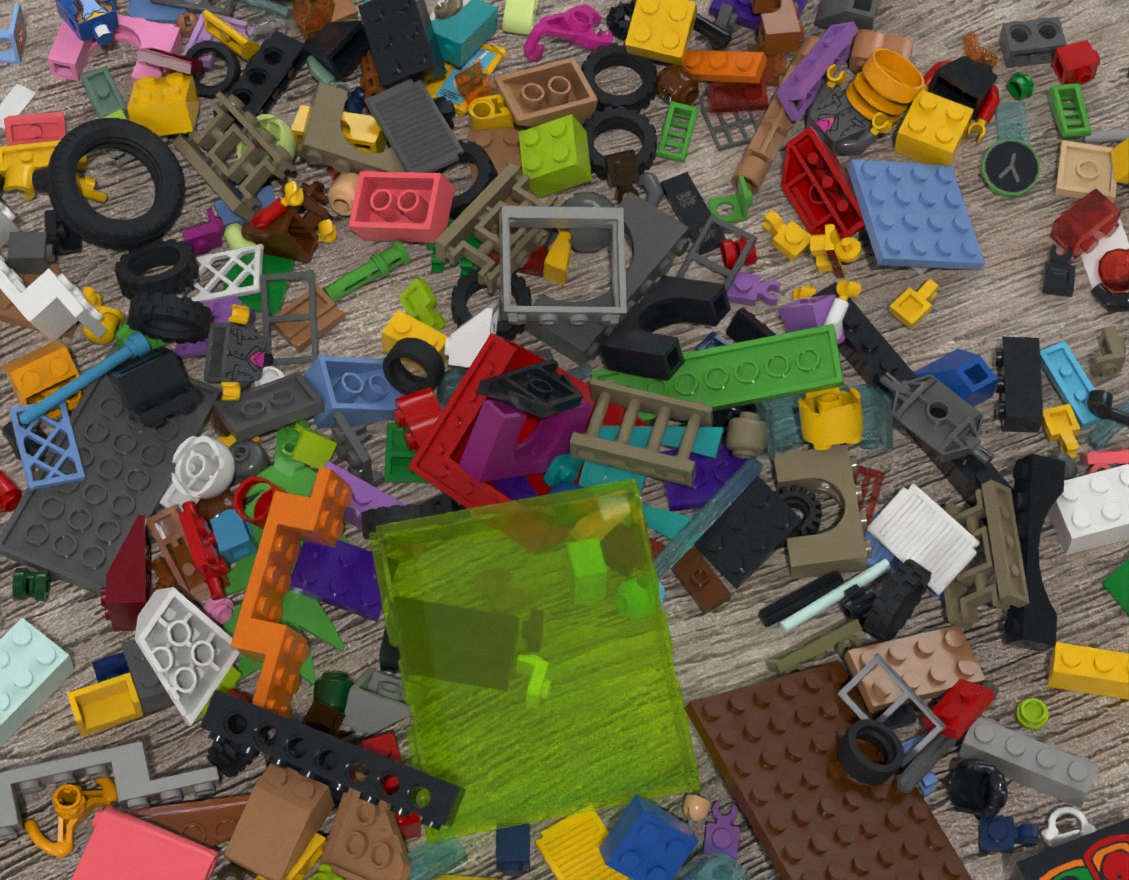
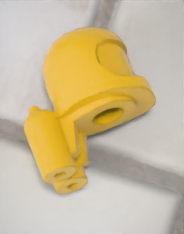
(111, 319)

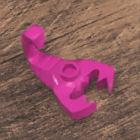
(572, 27)

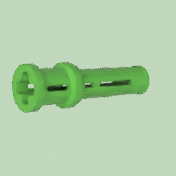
(378, 266)

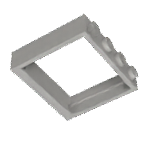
(564, 218)

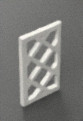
(253, 268)

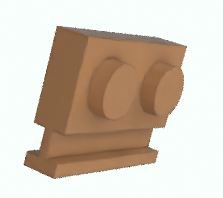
(299, 332)

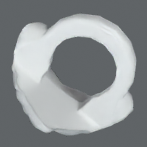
(1052, 835)

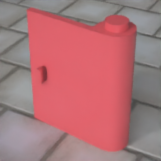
(138, 850)

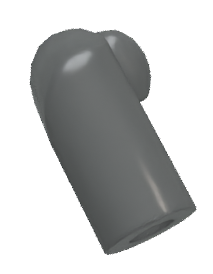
(652, 186)

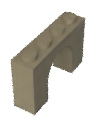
(326, 144)
(844, 545)

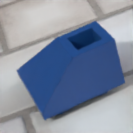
(964, 375)

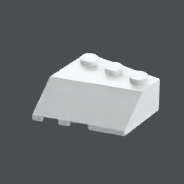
(183, 650)

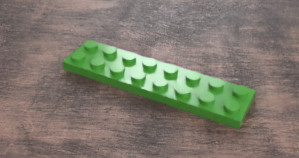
(747, 371)

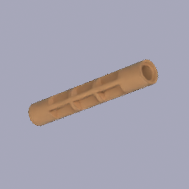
(770, 131)

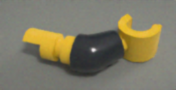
(30, 181)

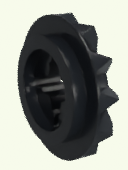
(616, 19)

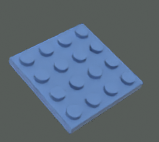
(915, 215)

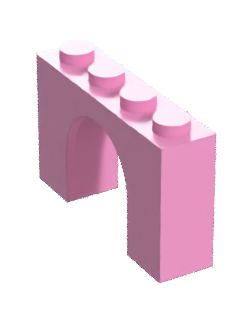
(70, 54)

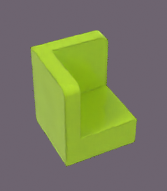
(313, 447)

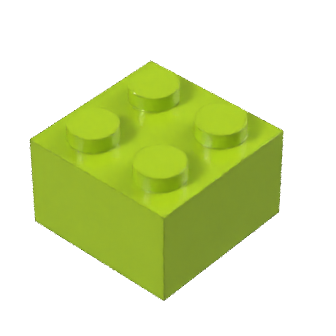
(555, 155)

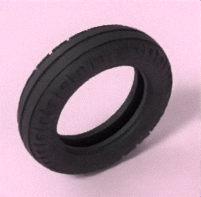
(84, 220)

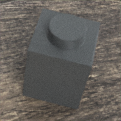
(30, 252)

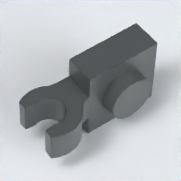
(727, 20)

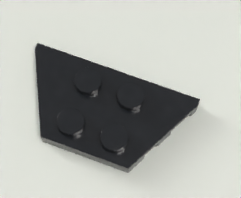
(534, 389)

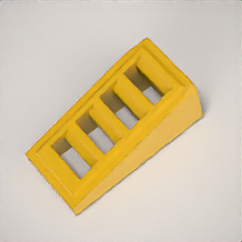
(558, 259)

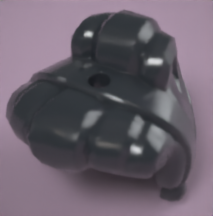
(978, 788)

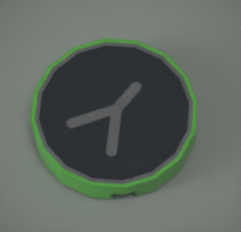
(1010, 168)

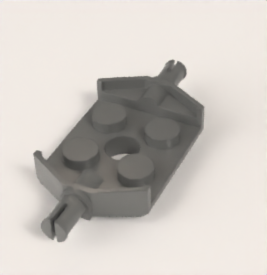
(950, 436)

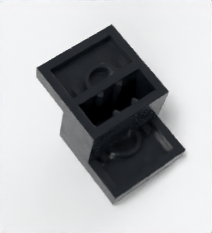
(154, 387)

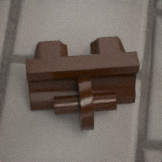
(315, 212)

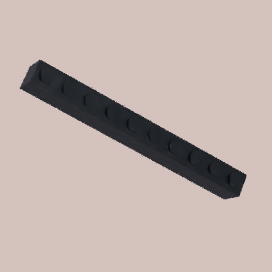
(871, 359)

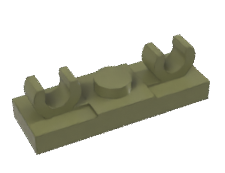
(816, 647)

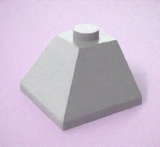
(375, 702)

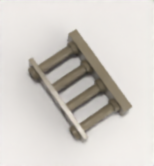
(634, 459)

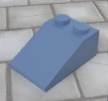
(352, 387)

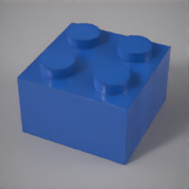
(647, 842)

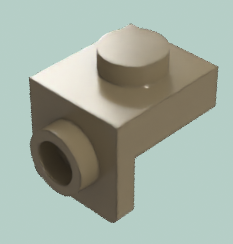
(1113, 353)

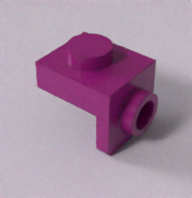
(205, 236)

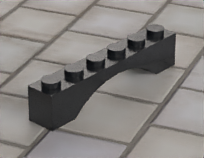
(1036, 488)

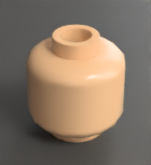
(342, 193)

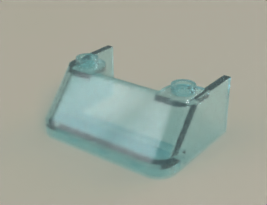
(784, 426)

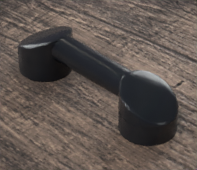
(1100, 405)

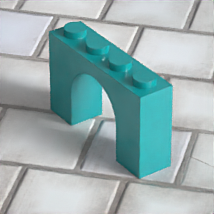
(466, 31)

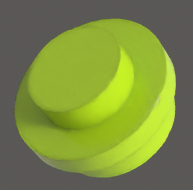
(1032, 714)

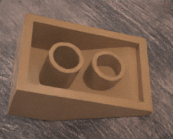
(547, 93)
(279, 822)

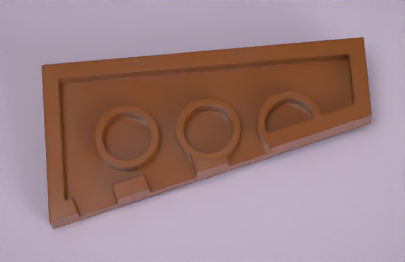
(201, 821)

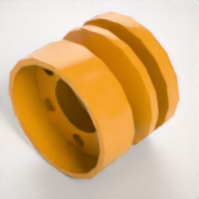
(885, 85)

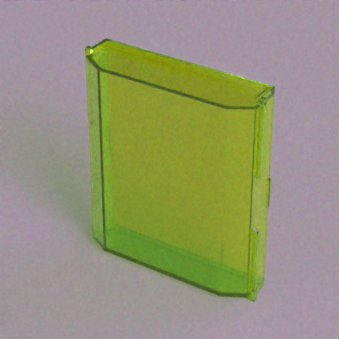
(535, 657)

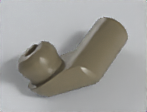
(448, 9)

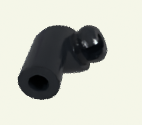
(1111, 301)

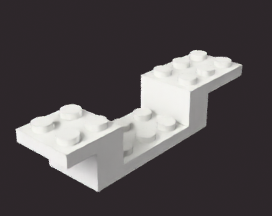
(51, 300)

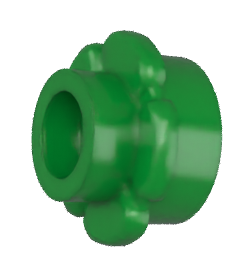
(1020, 86)

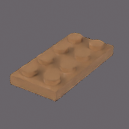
(502, 147)
(925, 661)

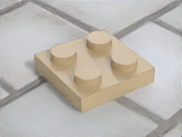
(1083, 169)

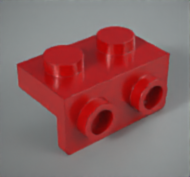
(960, 708)

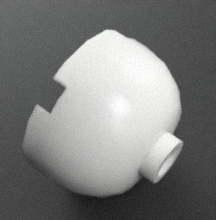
(203, 467)

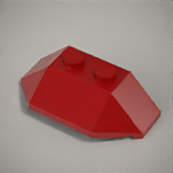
(819, 186)

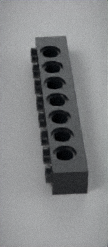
(227, 709)

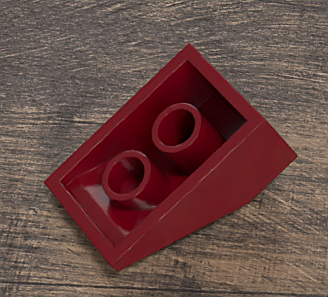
(129, 579)

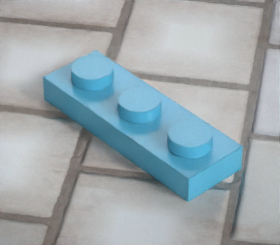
(1069, 381)

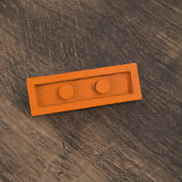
(725, 65)

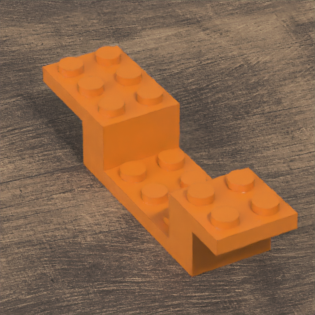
(257, 630)

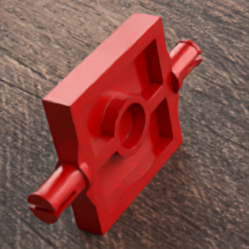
(205, 550)

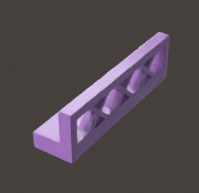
(812, 70)

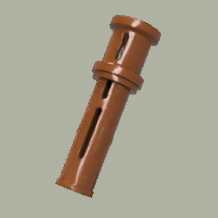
(370, 79)

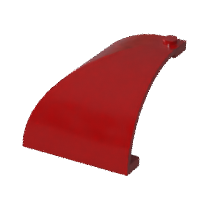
(445, 443)

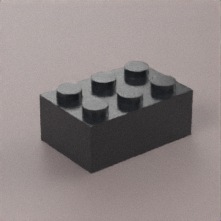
(402, 41)

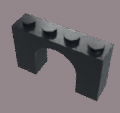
(639, 351)

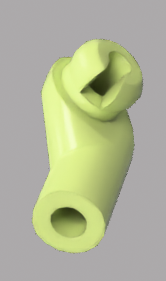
(234, 237)

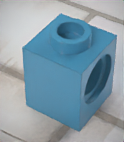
(233, 536)

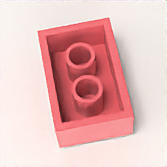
(401, 206)

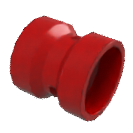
(731, 251)

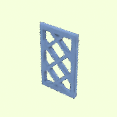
(29, 461)

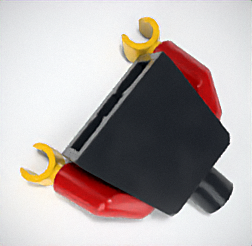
(968, 85)

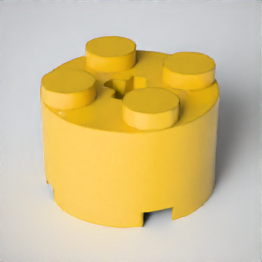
(831, 417)

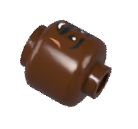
(677, 85)

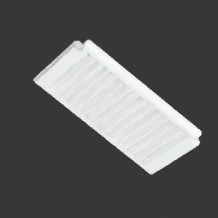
(923, 531)

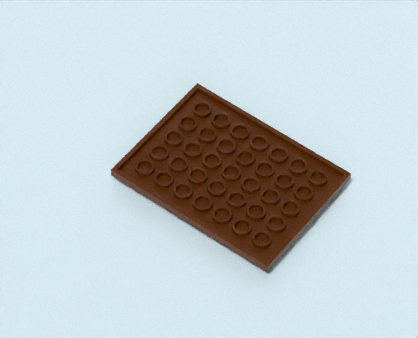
(809, 814)

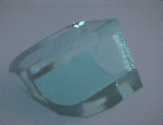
(449, 382)

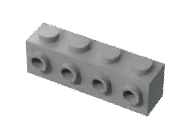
(1030, 761)

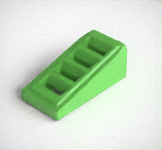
(1071, 93)
(682, 111)

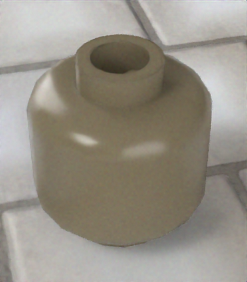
(746, 436)

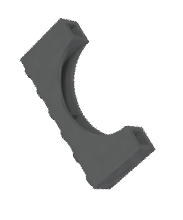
(654, 244)

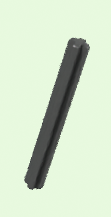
(929, 757)

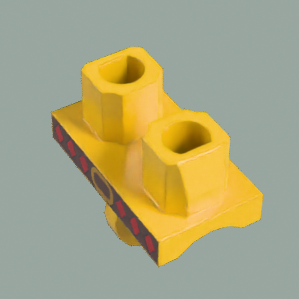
(831, 250)

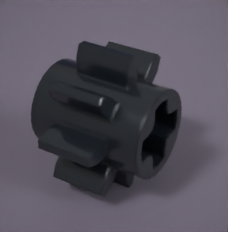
(858, 602)

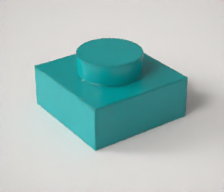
(562, 470)

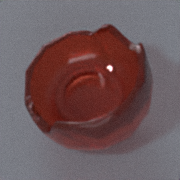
(1114, 269)

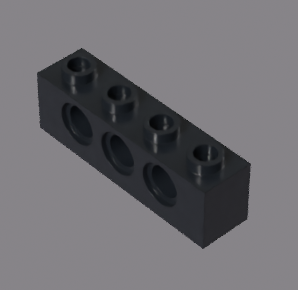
(273, 70)

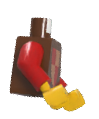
(284, 230)

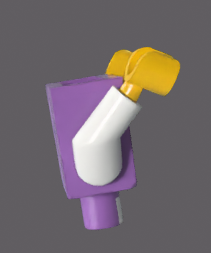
(819, 311)

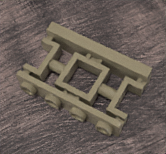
(219, 172)
(480, 218)
(1001, 553)

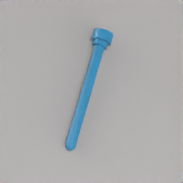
(134, 346)

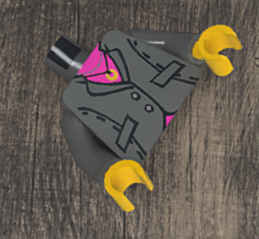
(839, 122)
(235, 354)

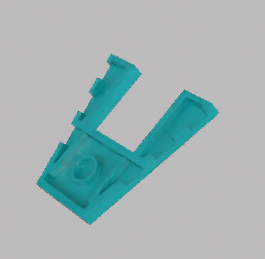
(663, 521)

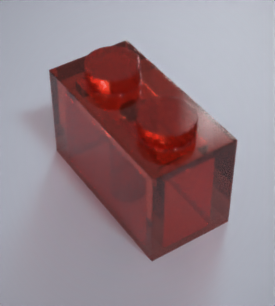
(1086, 223)

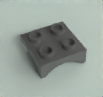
(351, 449)

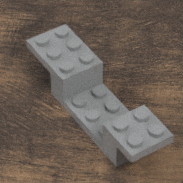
(131, 777)

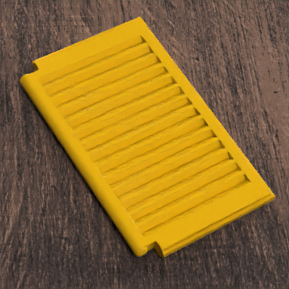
(574, 851)

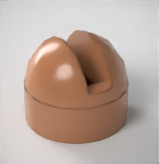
(186, 17)

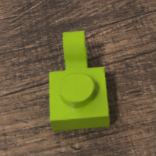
(419, 304)

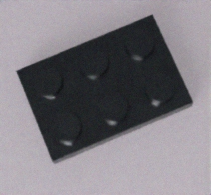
(748, 533)

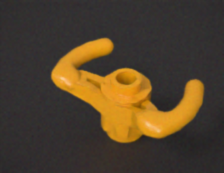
(71, 809)

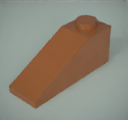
(173, 544)

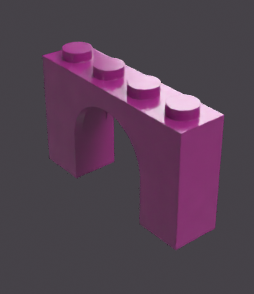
(493, 447)

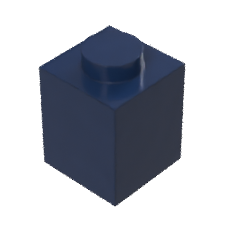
(513, 850)

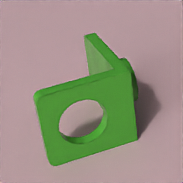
(739, 203)

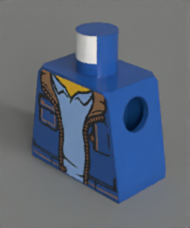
(90, 18)

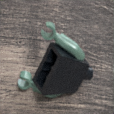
(336, 51)

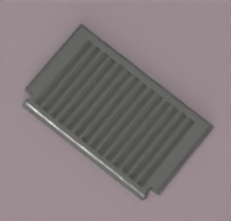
(415, 127)

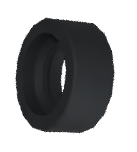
(232, 63)
(420, 352)
(855, 762)

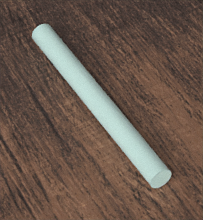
(834, 596)

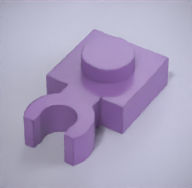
(747, 289)
(721, 836)

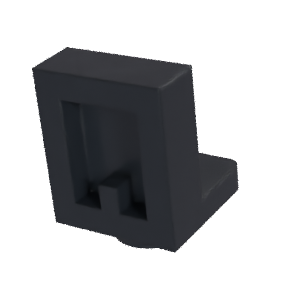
(60, 235)

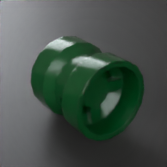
(31, 585)

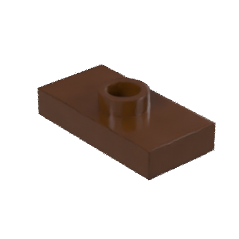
(700, 581)

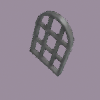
(724, 126)

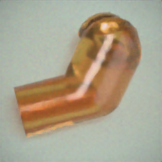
(978, 53)
(164, 573)

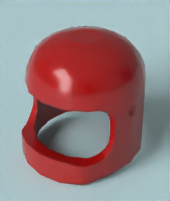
(263, 503)

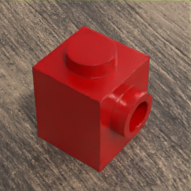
(1075, 63)

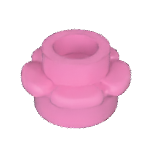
(218, 610)

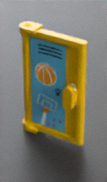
(446, 84)

